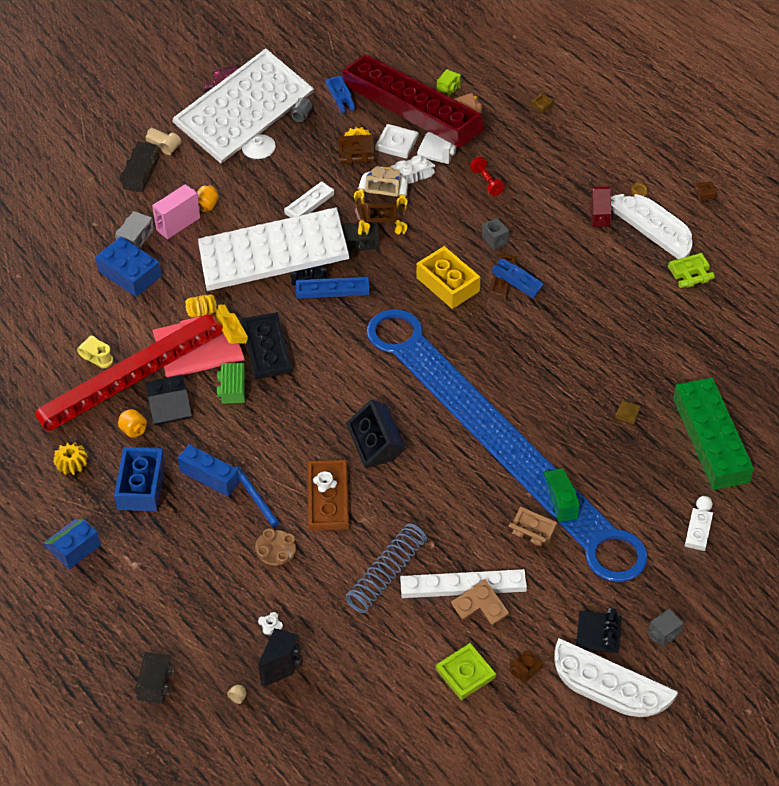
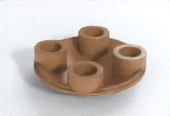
(275, 547)

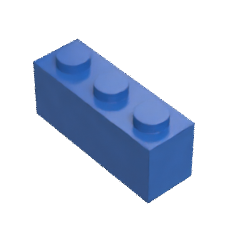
(208, 470)

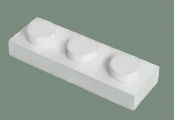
(310, 200)

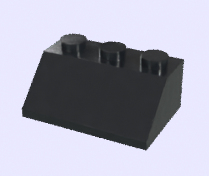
(375, 434)

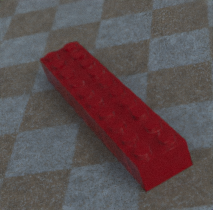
(413, 100)

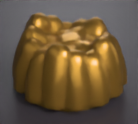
(639, 189)

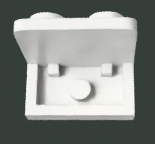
(436, 148)

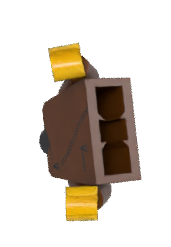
(377, 213)

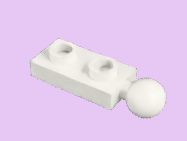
(699, 524)

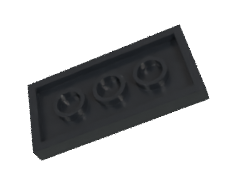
(266, 345)

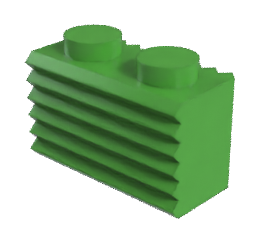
(232, 383)

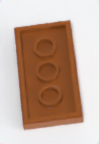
(329, 508)

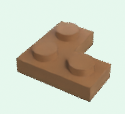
(480, 598)

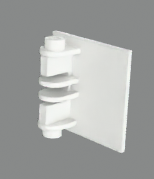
(415, 168)

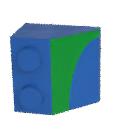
(73, 542)

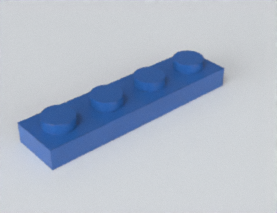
(332, 287)

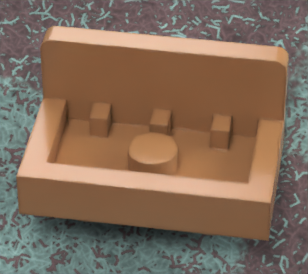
(533, 526)

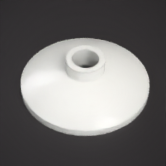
(259, 147)

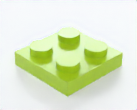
(465, 671)

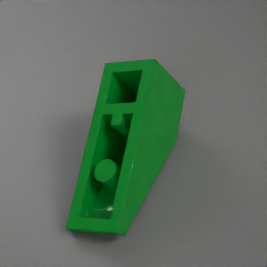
(562, 495)

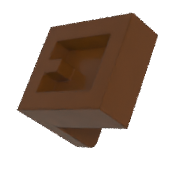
(525, 666)

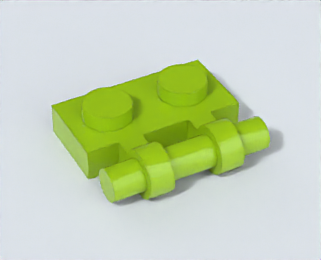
(688, 266)

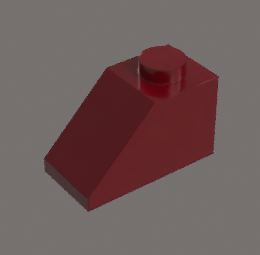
(600, 206)

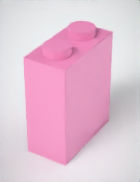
(176, 211)

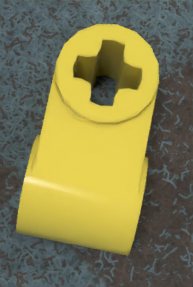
(96, 352)

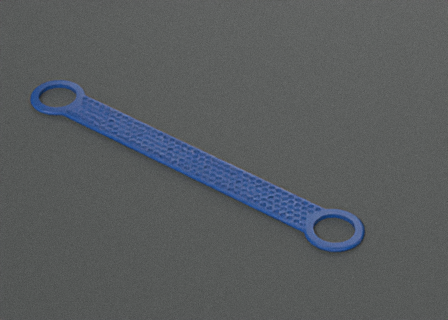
(502, 440)

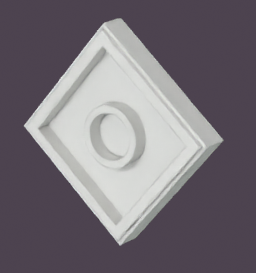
(397, 141)

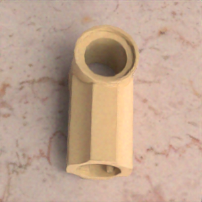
(166, 142)

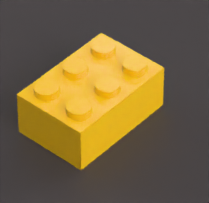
(448, 277)

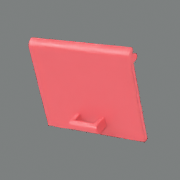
(202, 358)

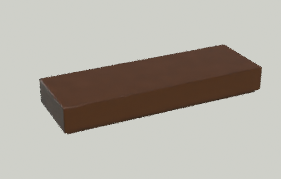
(500, 287)

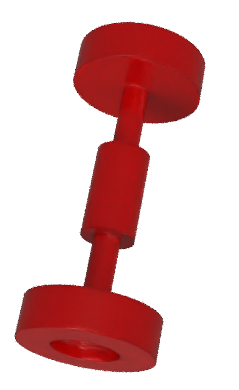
(495, 187)

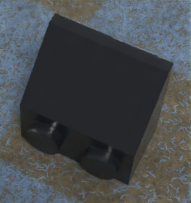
(168, 400)
(280, 657)

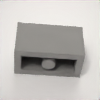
(136, 229)

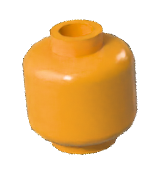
(207, 198)
(132, 423)

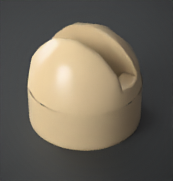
(237, 693)

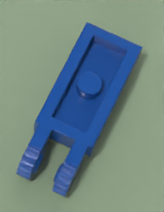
(339, 93)
(517, 277)

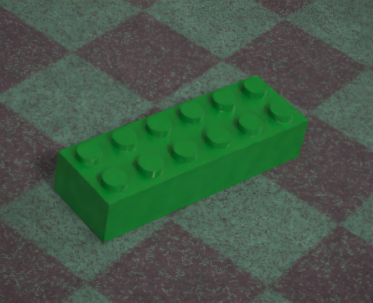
(713, 433)

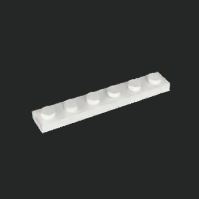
(459, 583)

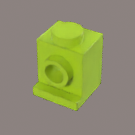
(448, 82)

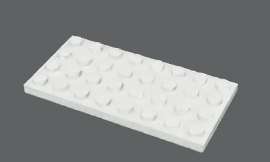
(242, 105)
(272, 249)

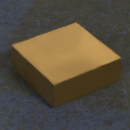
(542, 102)
(627, 412)

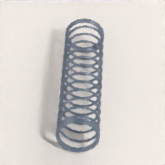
(352, 592)

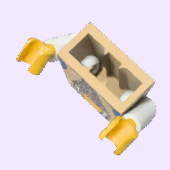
(385, 182)

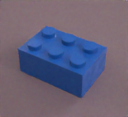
(128, 266)
(139, 479)

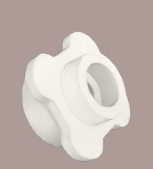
(324, 477)
(268, 628)

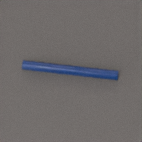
(257, 498)

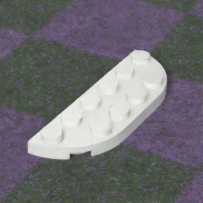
(654, 223)
(610, 683)

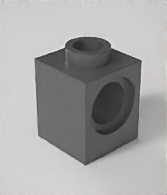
(495, 233)
(665, 628)

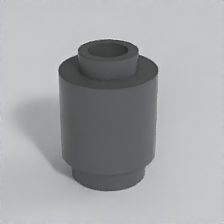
(301, 109)

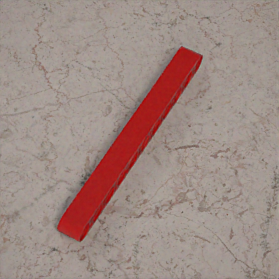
(128, 372)

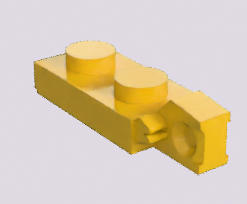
(231, 326)

